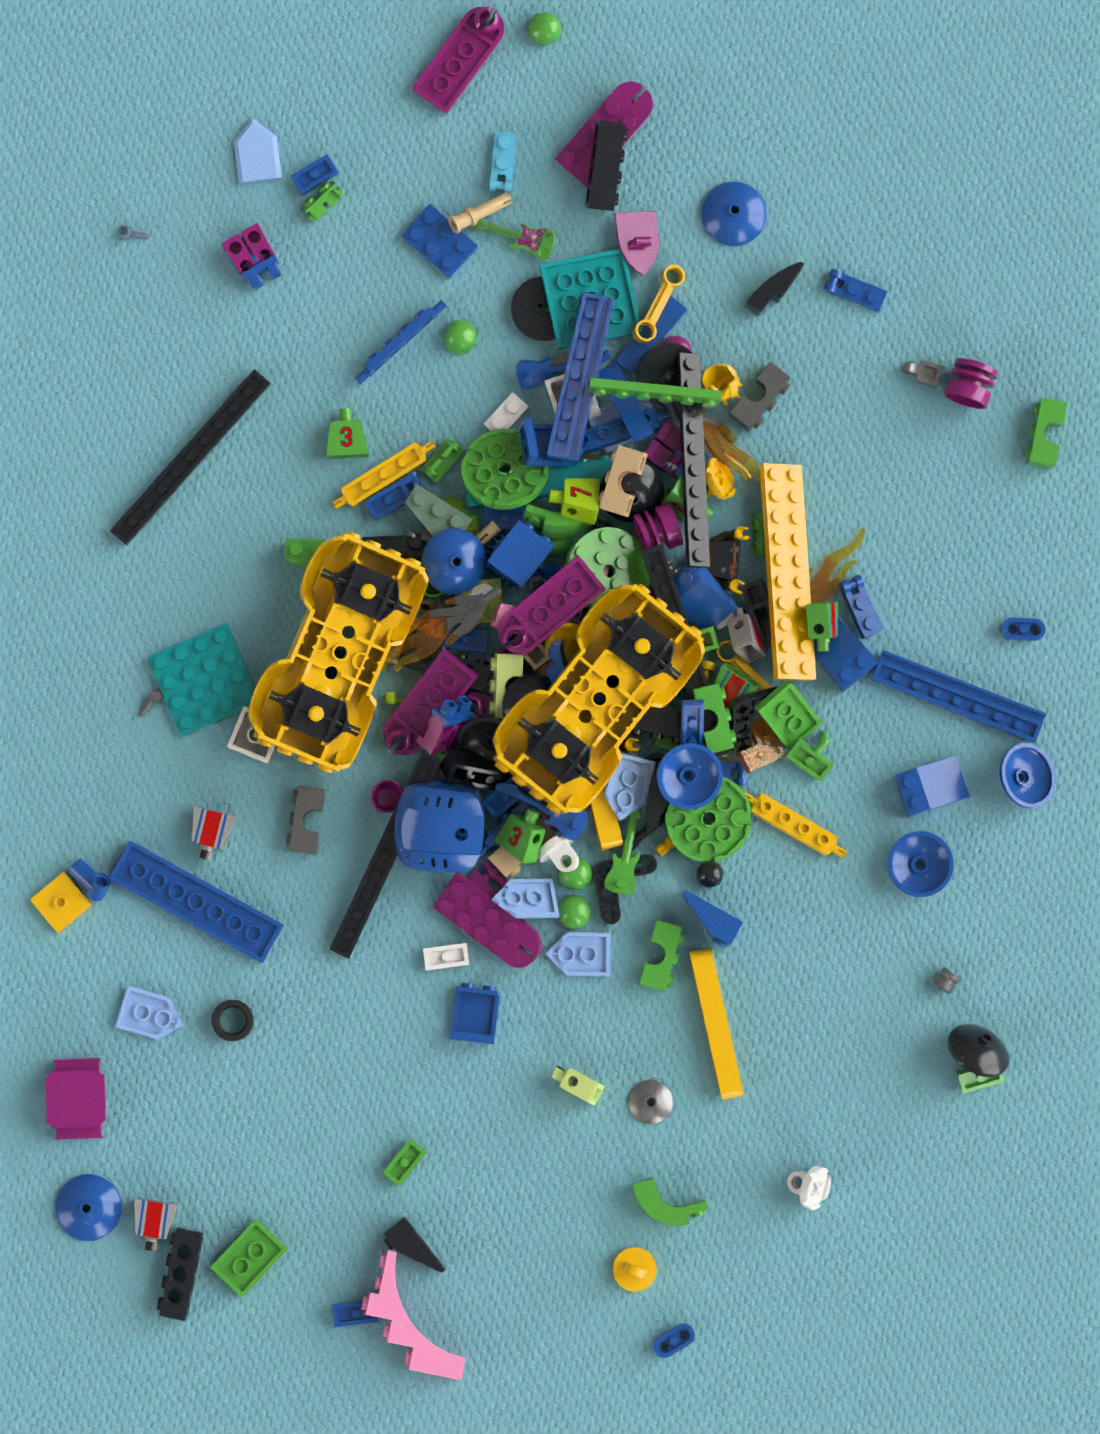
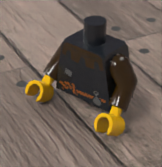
(725, 556)

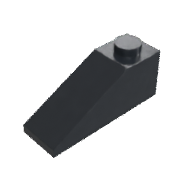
(406, 545)
(471, 770)
(409, 1243)

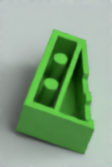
(299, 551)

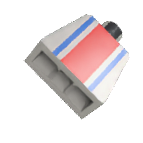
(745, 637)
(211, 830)
(153, 1220)

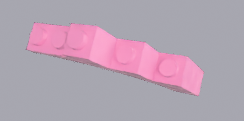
(387, 1305)

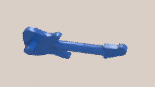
(532, 373)
(569, 824)

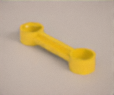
(658, 304)
(741, 665)

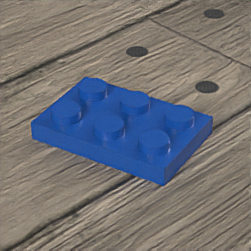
(438, 242)

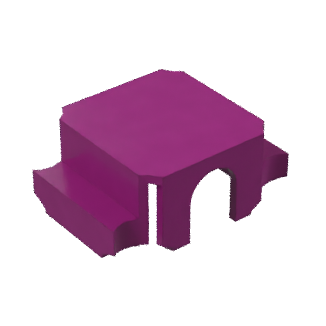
(76, 1098)

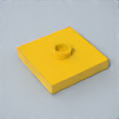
(61, 902)

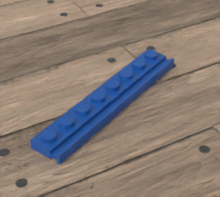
(582, 365)
(958, 696)

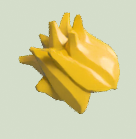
(721, 378)

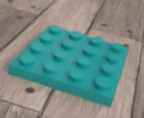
(595, 274)
(203, 679)

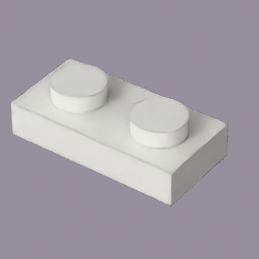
(507, 413)
(446, 956)

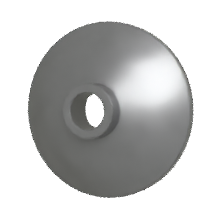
(639, 1097)

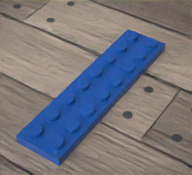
(196, 901)

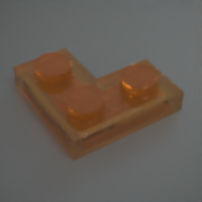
(766, 748)

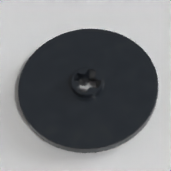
(527, 313)
(656, 363)

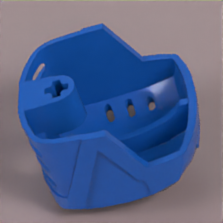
(431, 829)

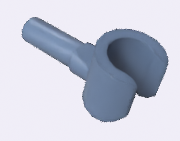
(130, 233)

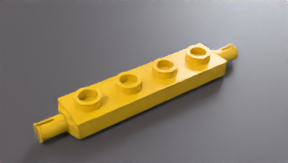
(384, 474)
(795, 825)

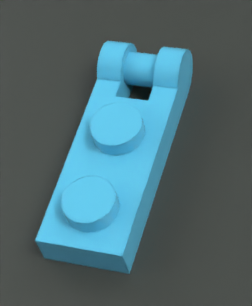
(503, 161)

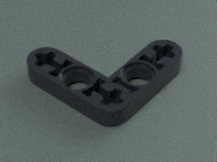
(747, 710)
(600, 881)

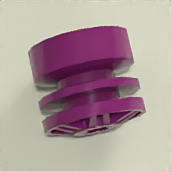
(972, 380)
(658, 529)

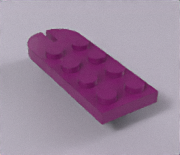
(460, 58)
(617, 107)
(549, 606)
(442, 681)
(488, 923)

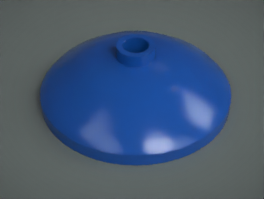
(729, 227)
(439, 556)
(1035, 775)
(701, 785)
(936, 861)
(104, 1204)

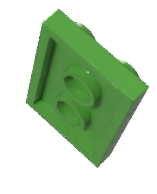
(788, 714)
(249, 1258)

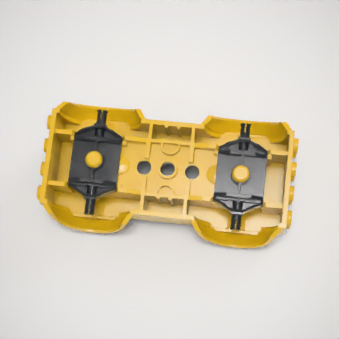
(342, 587)
(542, 733)

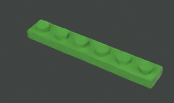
(664, 393)

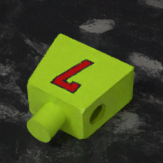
(578, 499)

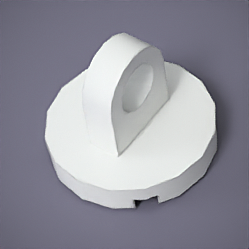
(555, 850)
(814, 1186)

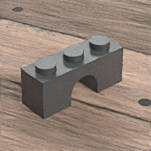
(750, 413)
(306, 800)

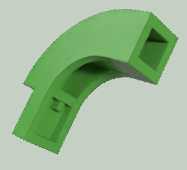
(553, 523)
(659, 1210)

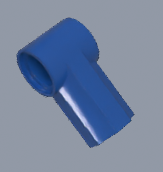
(95, 883)

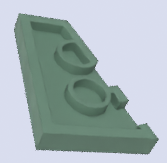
(434, 512)

